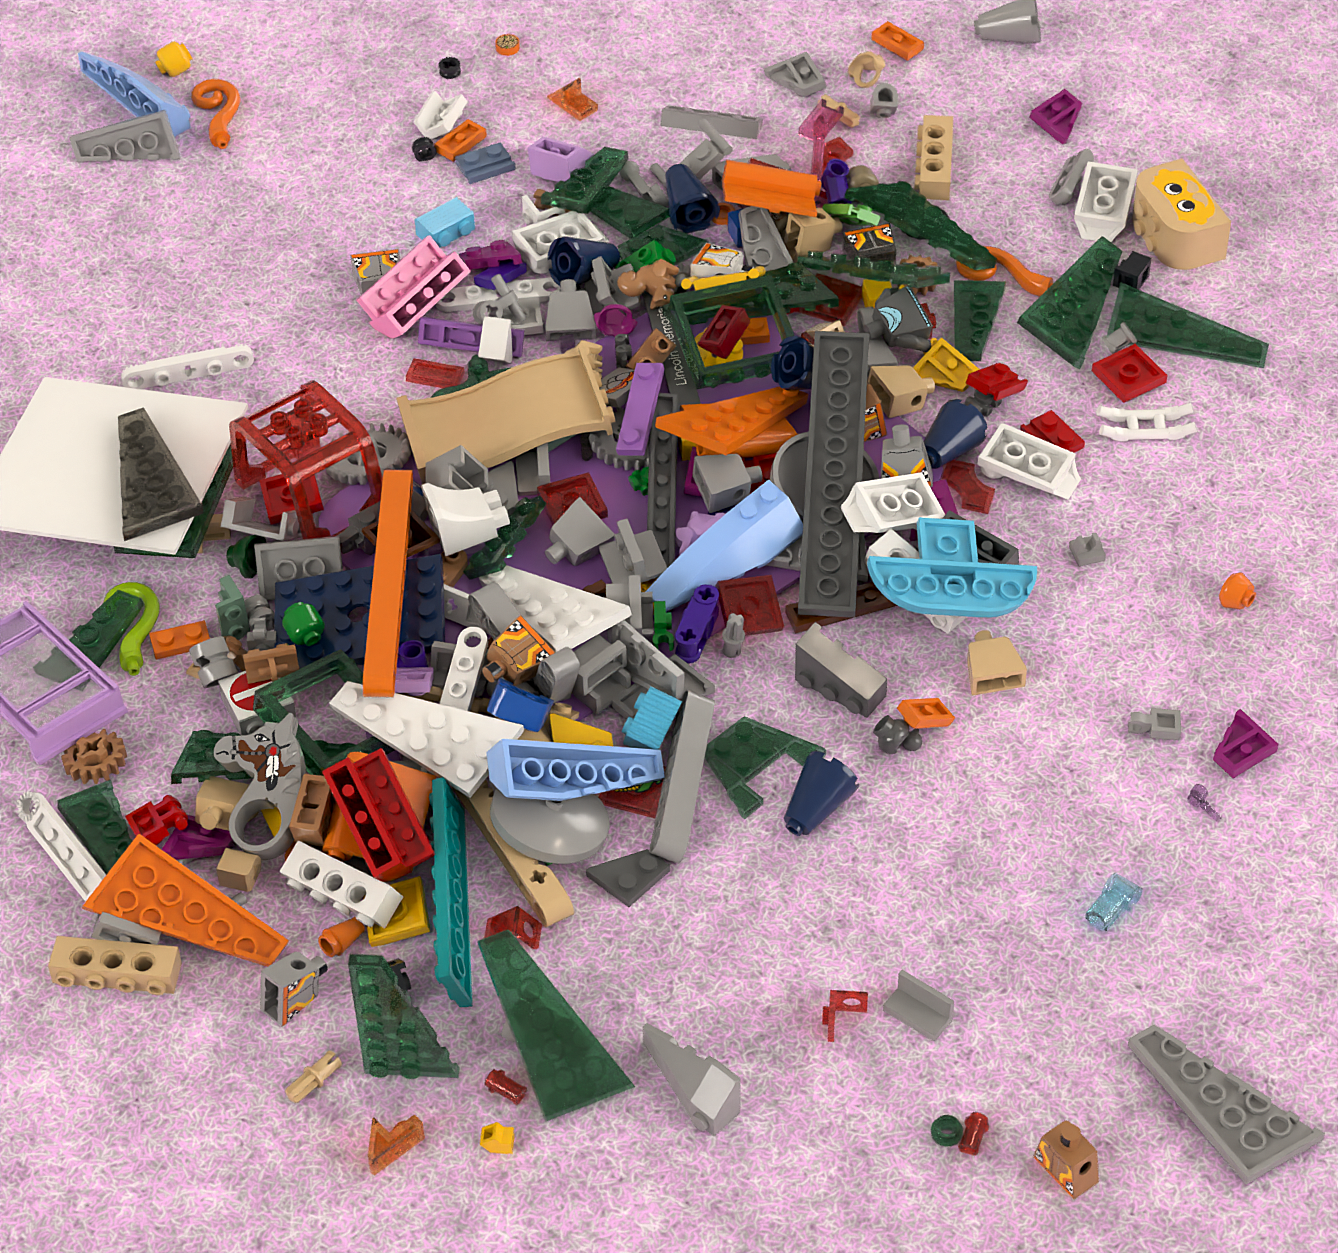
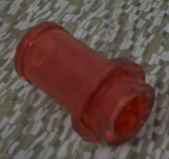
(505, 1086)
(976, 1126)

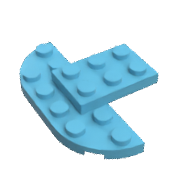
(949, 576)

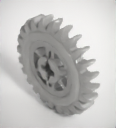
(390, 445)
(606, 446)

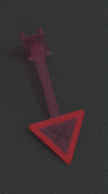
(816, 128)

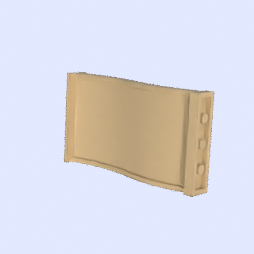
(510, 411)

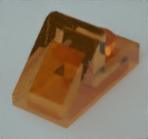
(573, 100)
(389, 1146)

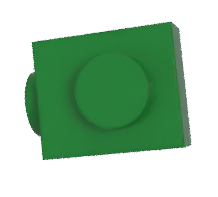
(648, 255)

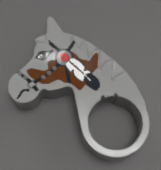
(277, 766)

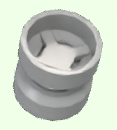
(258, 607)

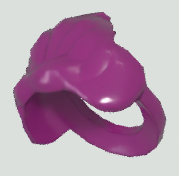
(613, 322)

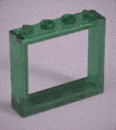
(712, 299)
(269, 709)

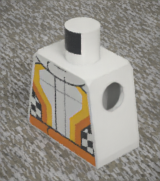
(717, 261)

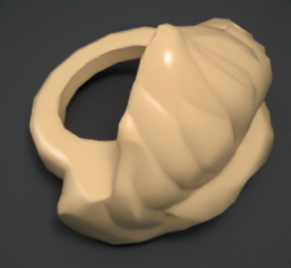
(866, 61)

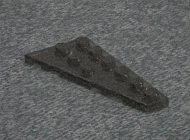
(150, 479)

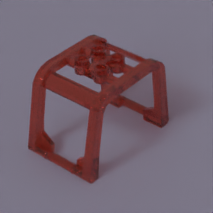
(302, 441)

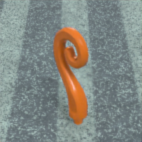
(218, 126)
(1031, 282)

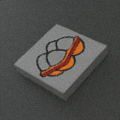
(617, 386)

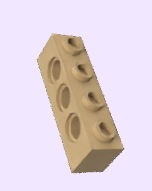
(935, 157)
(115, 965)

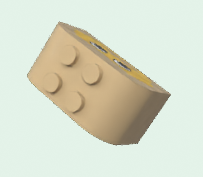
(1179, 217)

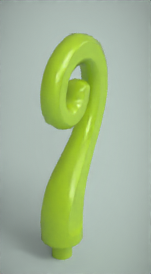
(130, 647)

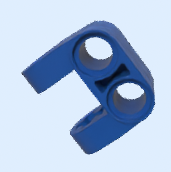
(519, 706)

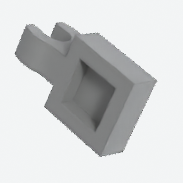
(260, 637)
(1160, 723)

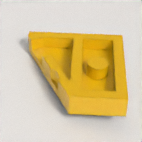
(945, 366)
(575, 732)

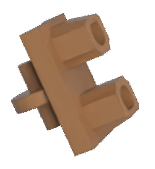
(653, 350)
(270, 663)

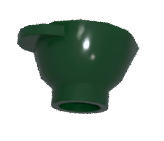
(243, 555)

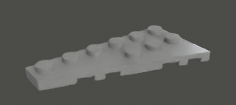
(1228, 1111)

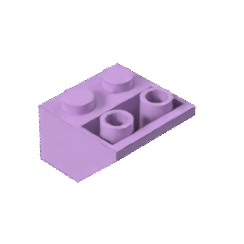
(556, 159)

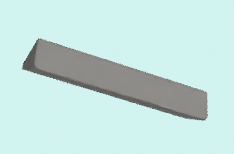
(723, 123)

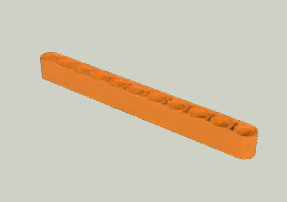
(388, 584)

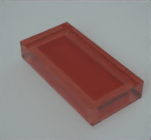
(434, 373)

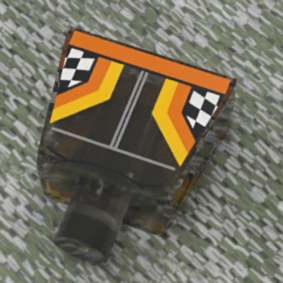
(870, 242)

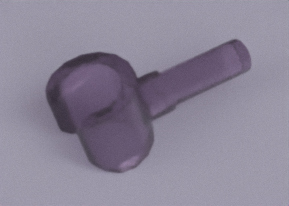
(566, 343)
(1197, 798)

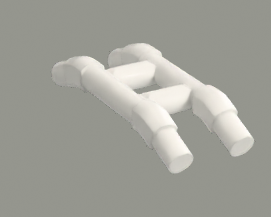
(1159, 417)

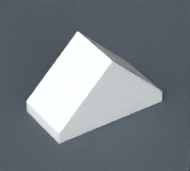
(496, 340)

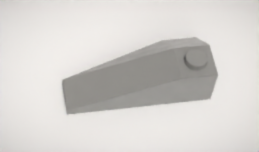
(703, 1086)

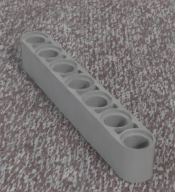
(682, 777)

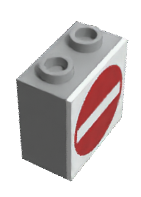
(239, 700)

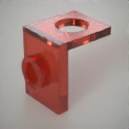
(514, 921)
(837, 1004)

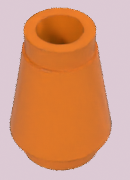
(340, 936)

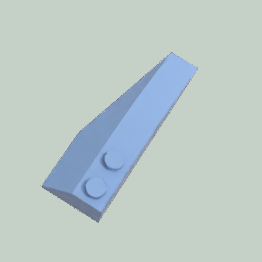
(134, 91)
(736, 543)
(567, 769)

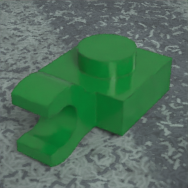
(662, 623)

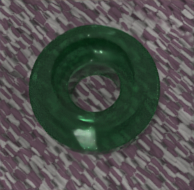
(950, 1123)

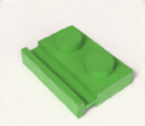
(852, 215)

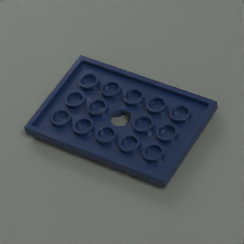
(342, 591)

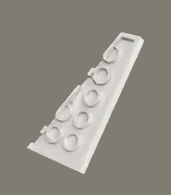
(557, 611)
(433, 735)

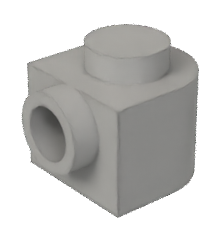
(884, 100)

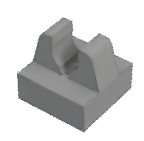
(1087, 550)

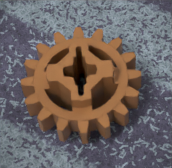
(95, 757)

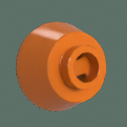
(1237, 592)

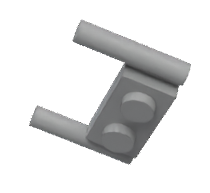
(704, 156)

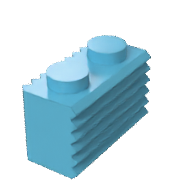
(446, 222)
(652, 720)

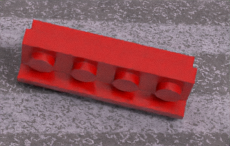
(379, 815)

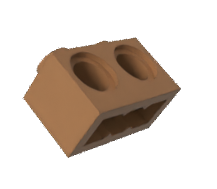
(312, 811)

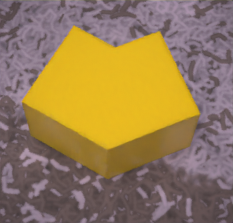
(497, 1138)

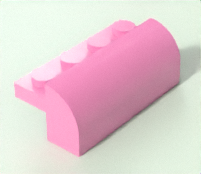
(412, 287)

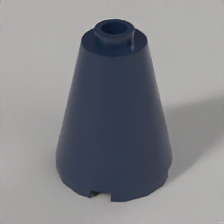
(689, 200)
(573, 258)
(793, 364)
(954, 432)
(818, 793)

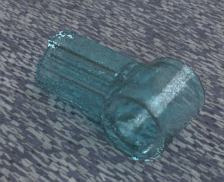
(1115, 899)

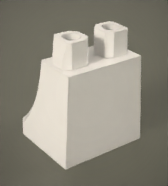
(463, 516)

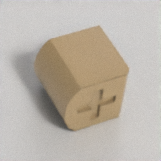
(238, 869)

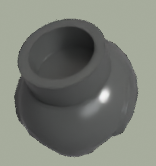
(894, 732)

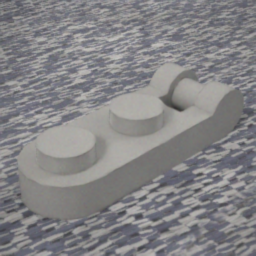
(1069, 177)

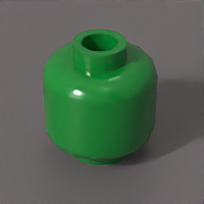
(303, 624)

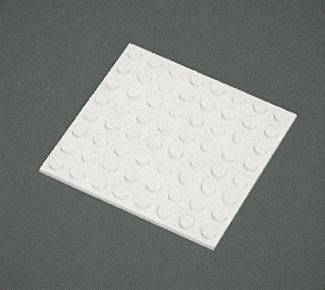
(66, 462)

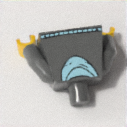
(901, 320)

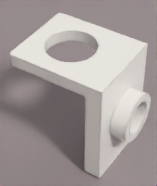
(532, 215)

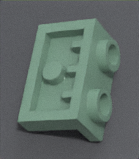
(231, 610)

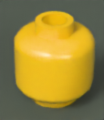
(173, 59)

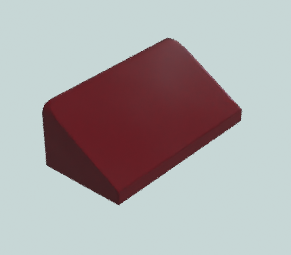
(724, 331)

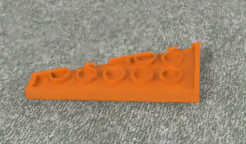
(733, 421)
(172, 899)

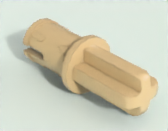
(849, 118)
(313, 1077)

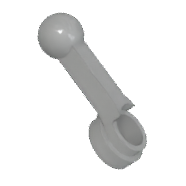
(630, 173)

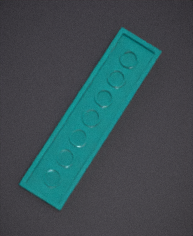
(451, 894)

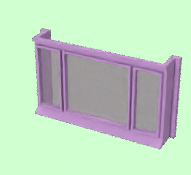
(51, 686)

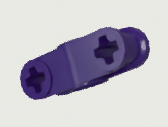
(697, 623)

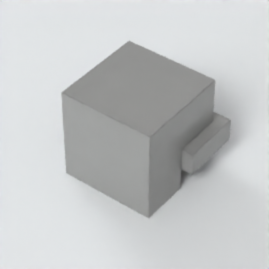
(456, 470)
(639, 602)
(601, 673)

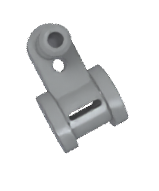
(507, 299)

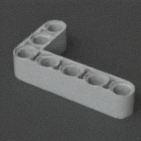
(556, 672)

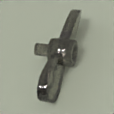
(586, 450)

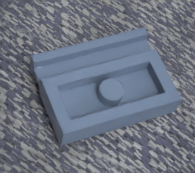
(485, 163)

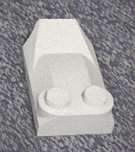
(1104, 200)
(535, 239)
(1029, 461)
(890, 504)

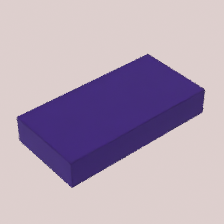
(506, 269)

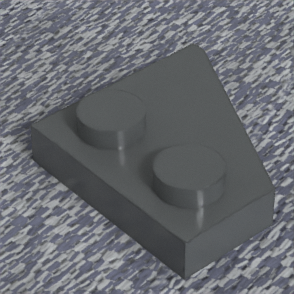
(629, 876)

